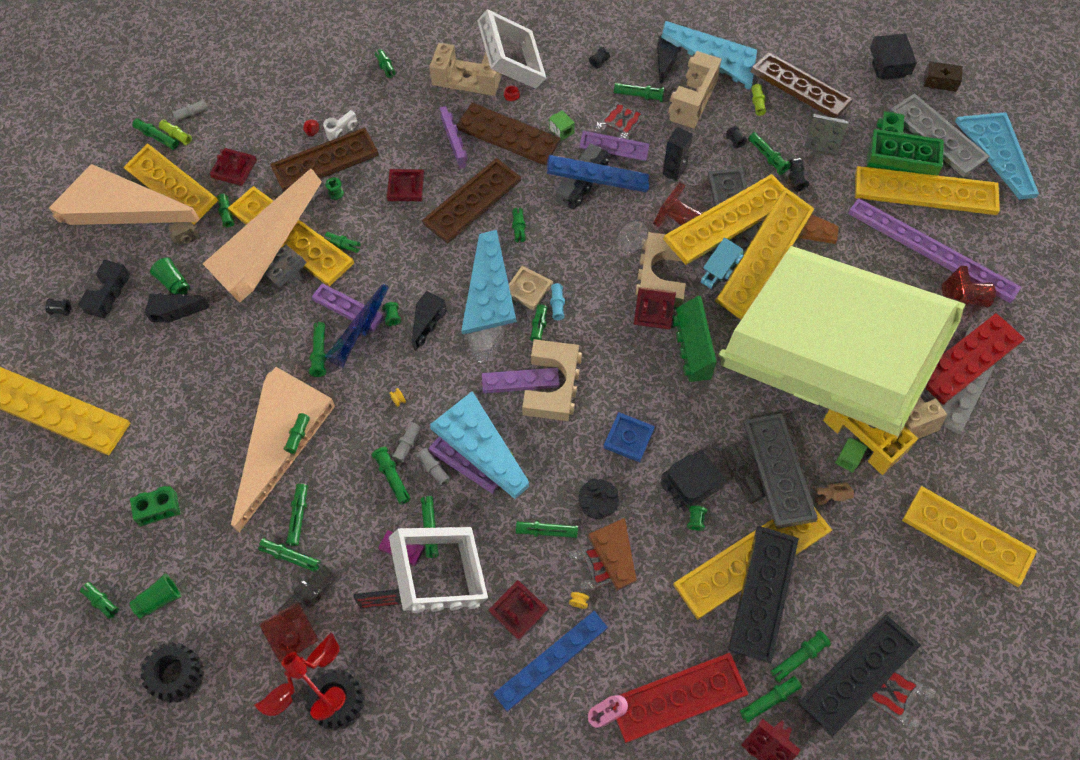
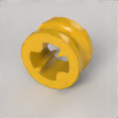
(397, 397)
(579, 600)

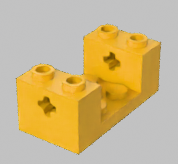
(886, 447)

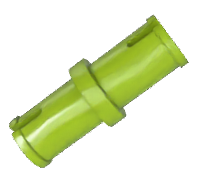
(758, 99)
(175, 132)

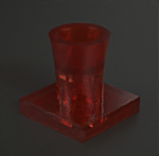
(676, 209)
(959, 288)
(289, 621)

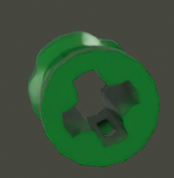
(337, 190)
(391, 313)
(697, 518)

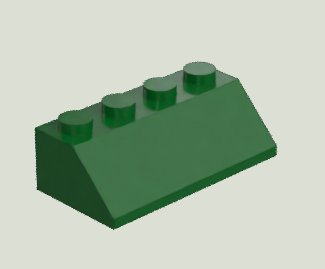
(905, 152)
(694, 340)

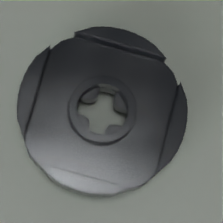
(594, 488)

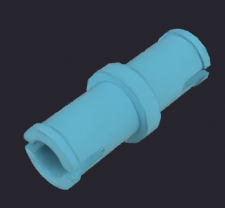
(557, 301)

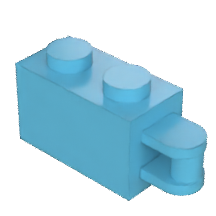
(722, 263)

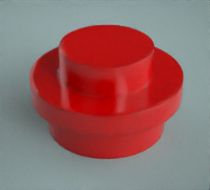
(511, 93)
(311, 127)

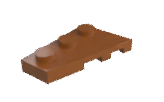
(819, 230)
(615, 553)

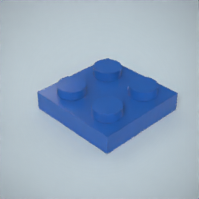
(629, 437)

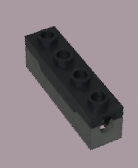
(572, 190)

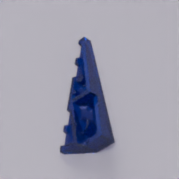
(360, 326)

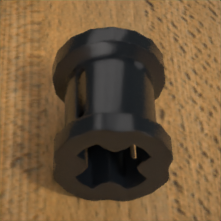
(601, 56)
(736, 137)
(60, 307)

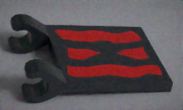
(378, 598)

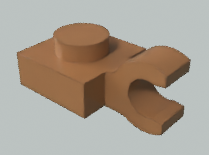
(837, 492)

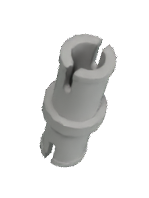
(190, 110)
(406, 442)
(433, 467)

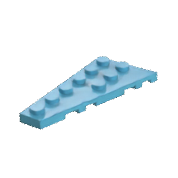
(736, 58)
(997, 139)
(489, 293)
(475, 437)

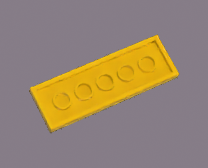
(167, 179)
(970, 536)

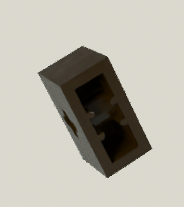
(943, 76)

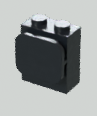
(892, 56)
(692, 480)

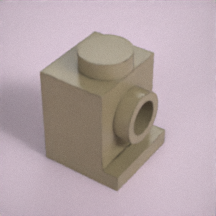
(183, 233)

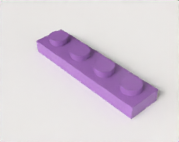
(452, 132)
(616, 146)
(342, 304)
(520, 380)
(453, 458)

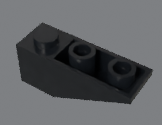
(169, 308)
(427, 313)

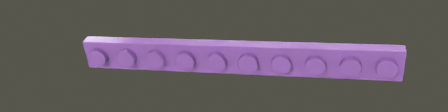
(931, 248)

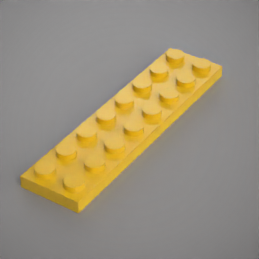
(927, 190)
(724, 220)
(764, 253)
(322, 257)
(60, 412)
(725, 573)

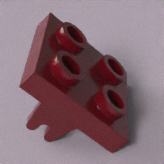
(233, 166)
(405, 185)
(654, 308)
(518, 610)
(770, 742)

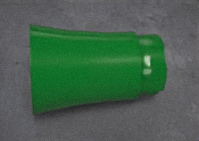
(169, 276)
(155, 597)

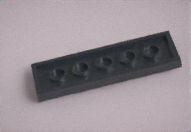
(763, 594)
(859, 675)

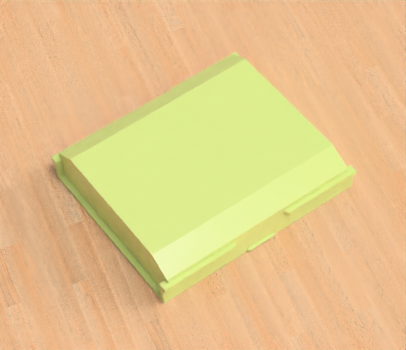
(843, 338)

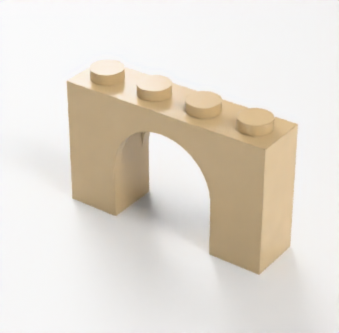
(657, 250)
(554, 404)

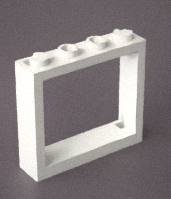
(490, 25)
(470, 561)

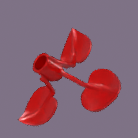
(295, 667)

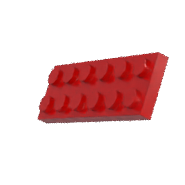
(972, 357)
(680, 697)

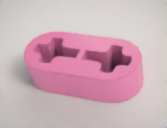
(610, 715)

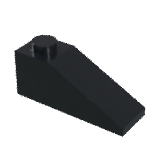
(667, 56)

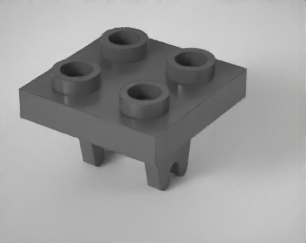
(825, 134)
(285, 267)

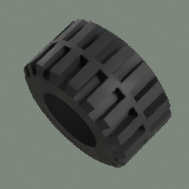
(160, 661)
(353, 703)

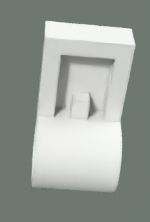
(337, 128)

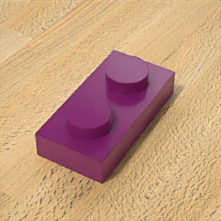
(414, 551)

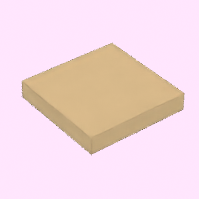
(529, 287)

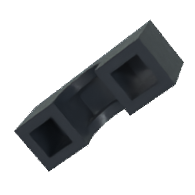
(675, 158)
(100, 302)

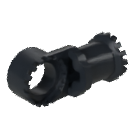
(796, 175)

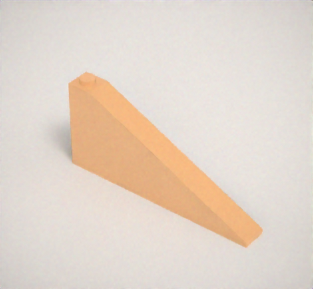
(111, 199)
(250, 252)
(266, 459)

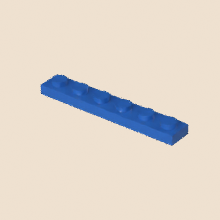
(597, 173)
(550, 661)

